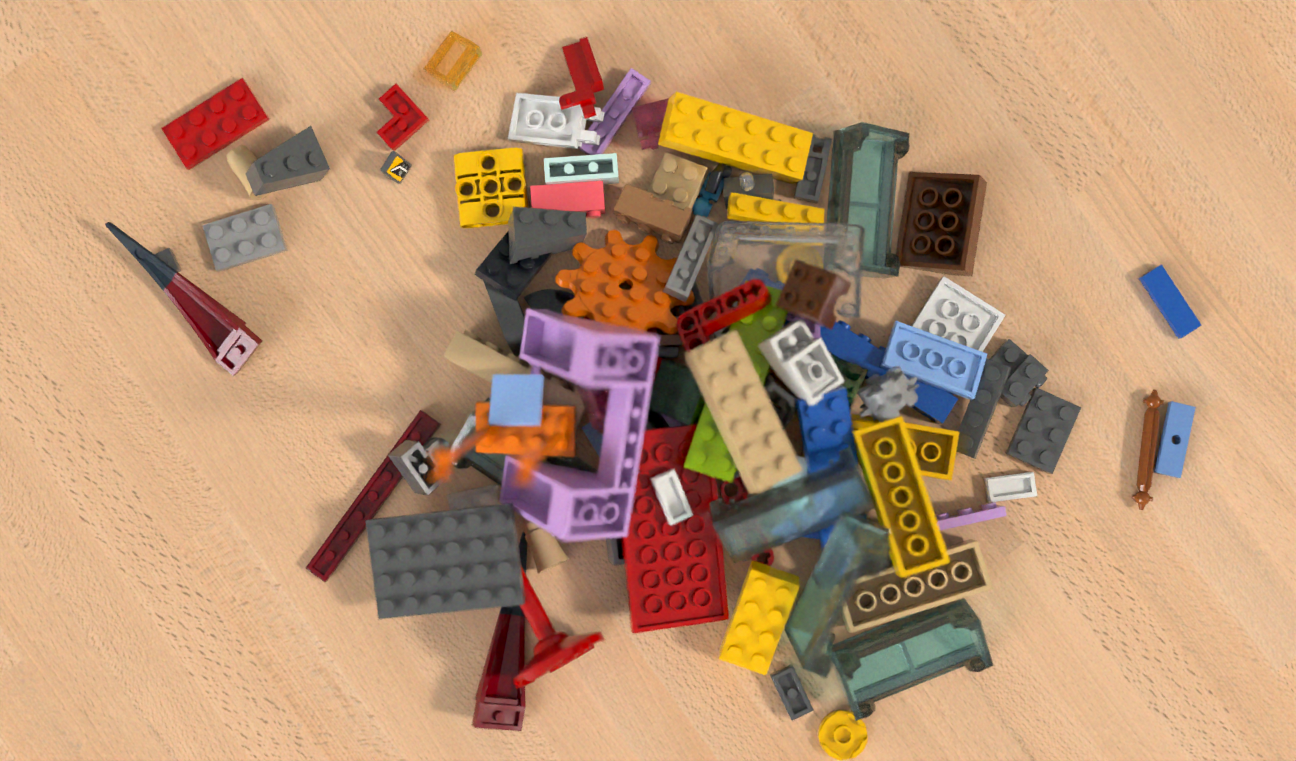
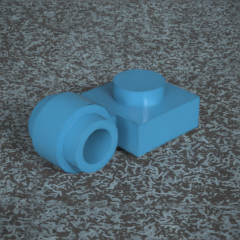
(702, 206)

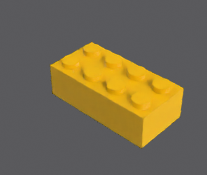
(759, 617)

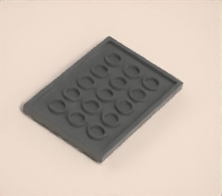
(445, 561)

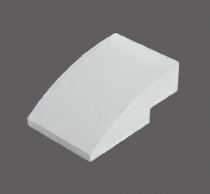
(801, 361)

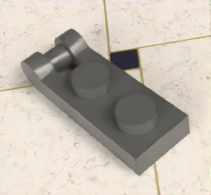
(811, 185)

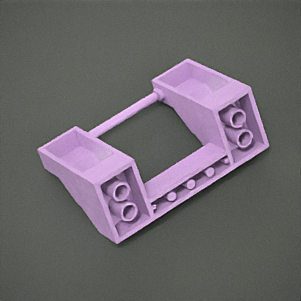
(593, 354)

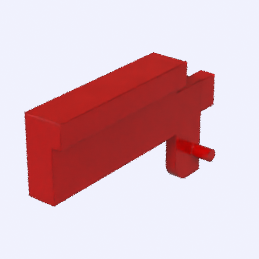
(584, 77)

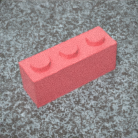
(575, 197)

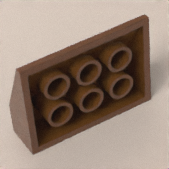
(941, 222)

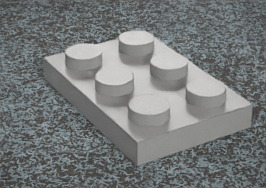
(245, 237)

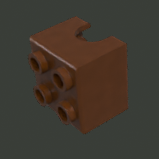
(812, 293)

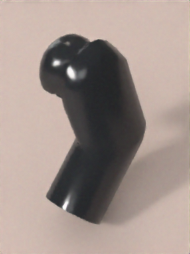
(715, 177)

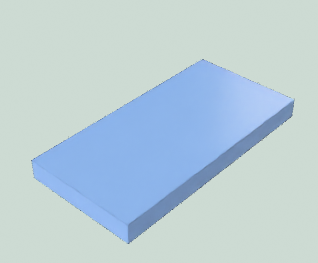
(934, 360)

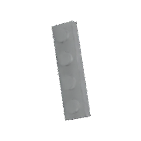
(690, 258)

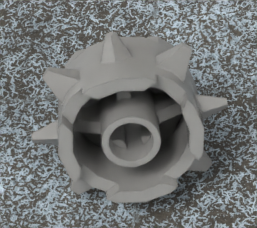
(887, 394)

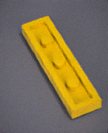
(753, 208)

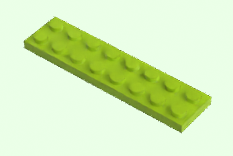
(708, 449)

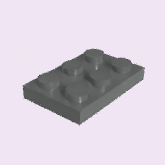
(1043, 430)

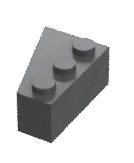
(289, 165)
(543, 231)

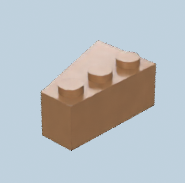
(652, 214)

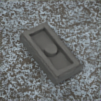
(791, 692)

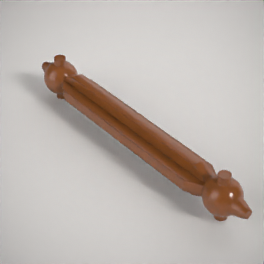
(1148, 449)

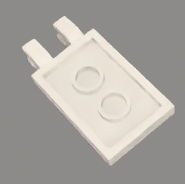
(542, 122)

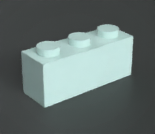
(582, 169)

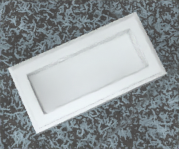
(1010, 487)
(671, 496)

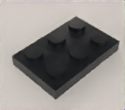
(507, 277)

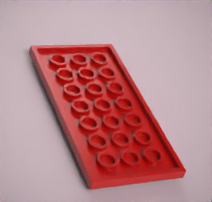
(678, 568)

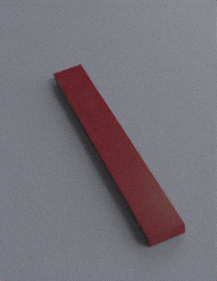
(367, 503)

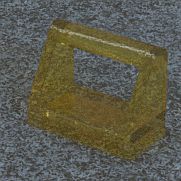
(461, 67)

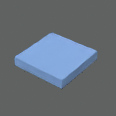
(516, 400)

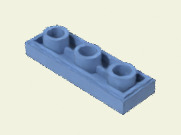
(1177, 424)

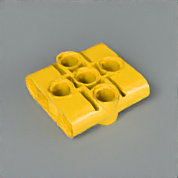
(470, 172)

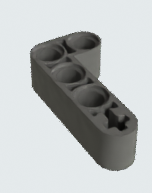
(509, 317)

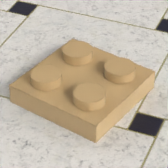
(678, 181)

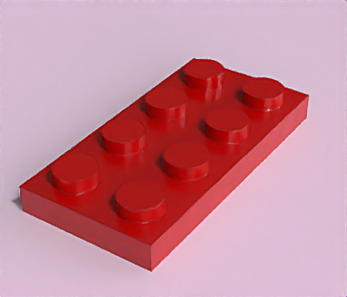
(215, 123)

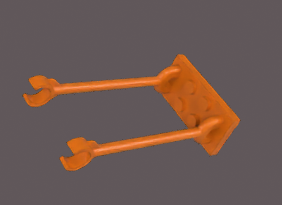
(529, 443)

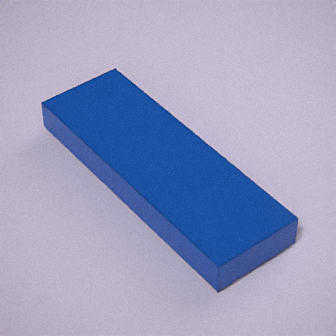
(1170, 301)

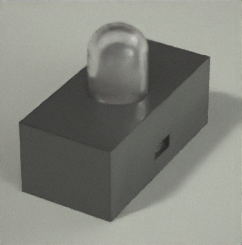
(750, 185)

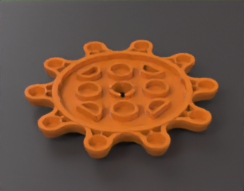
(606, 268)

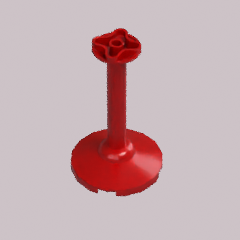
(554, 647)

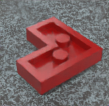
(406, 118)

